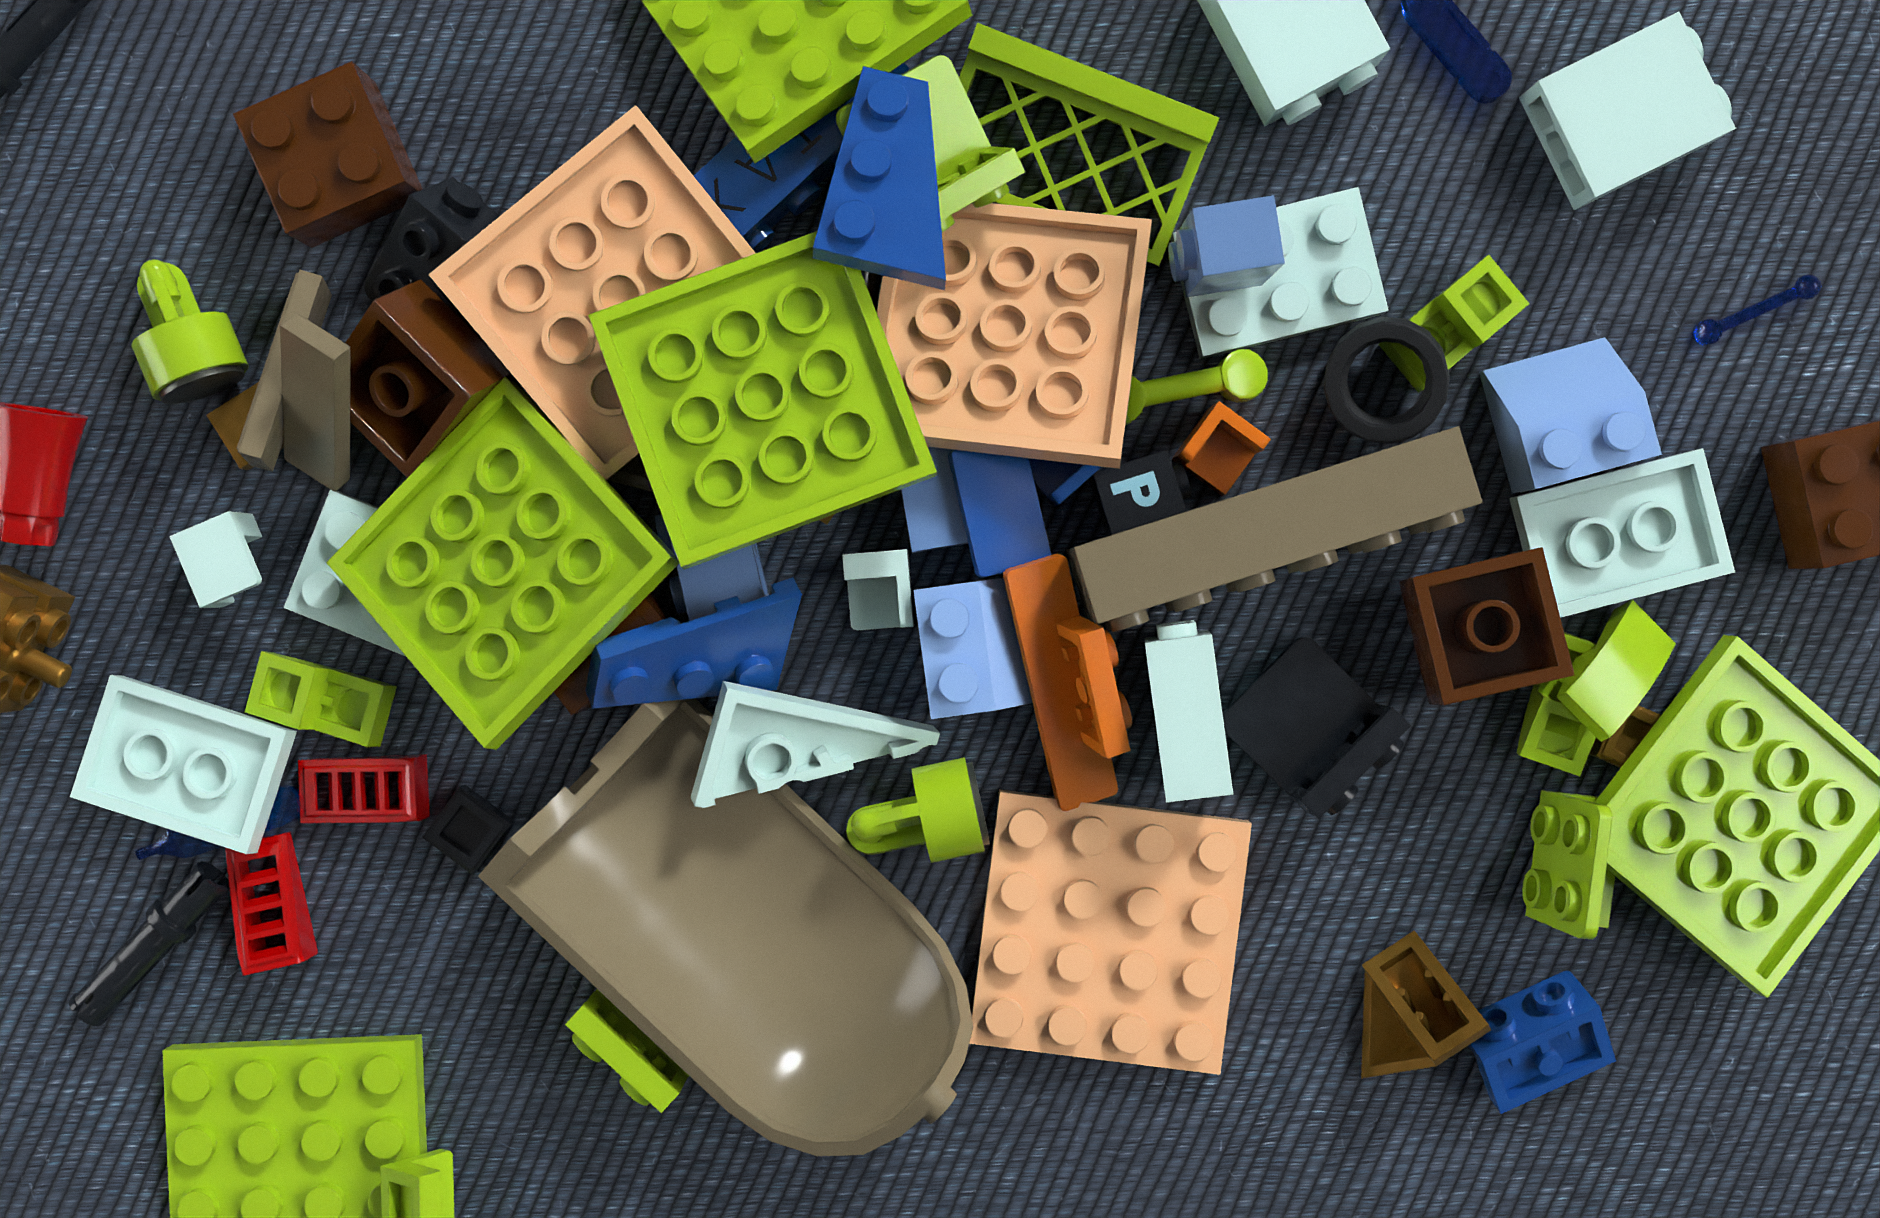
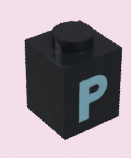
(1140, 492)

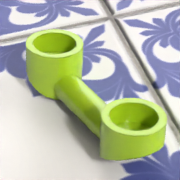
(1237, 378)

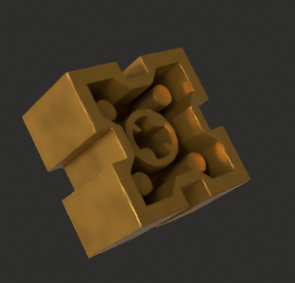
(30, 619)

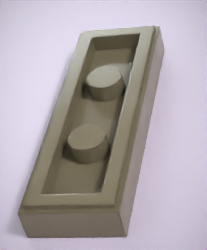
(316, 401)
(263, 428)

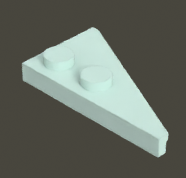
(776, 738)

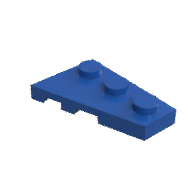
(885, 186)
(693, 658)

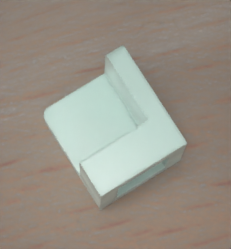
(219, 558)
(879, 589)

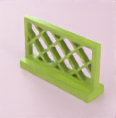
(1107, 100)

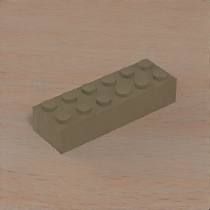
(1278, 525)

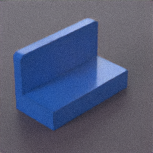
(998, 510)

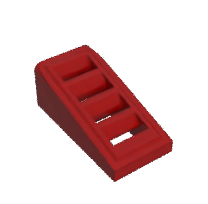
(411, 785)
(296, 920)

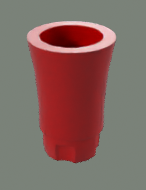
(35, 470)

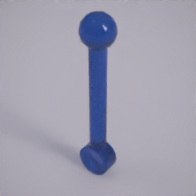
(1710, 331)

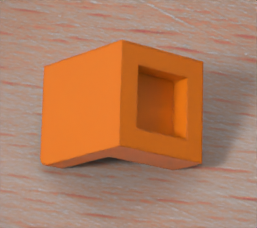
(1220, 448)

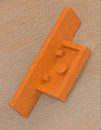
(1069, 682)

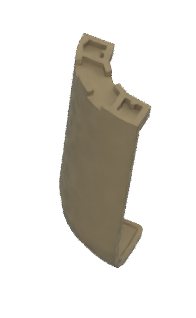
(744, 942)

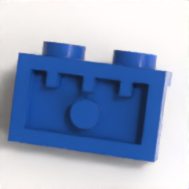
(1541, 1041)

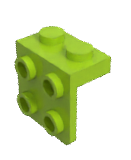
(965, 161)
(1569, 864)
(644, 1068)

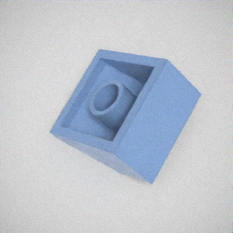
(1568, 415)
(970, 649)

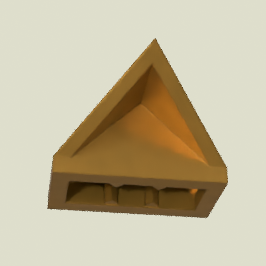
(1413, 1011)

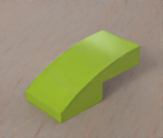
(1461, 317)
(1617, 671)
(320, 699)
(1550, 729)

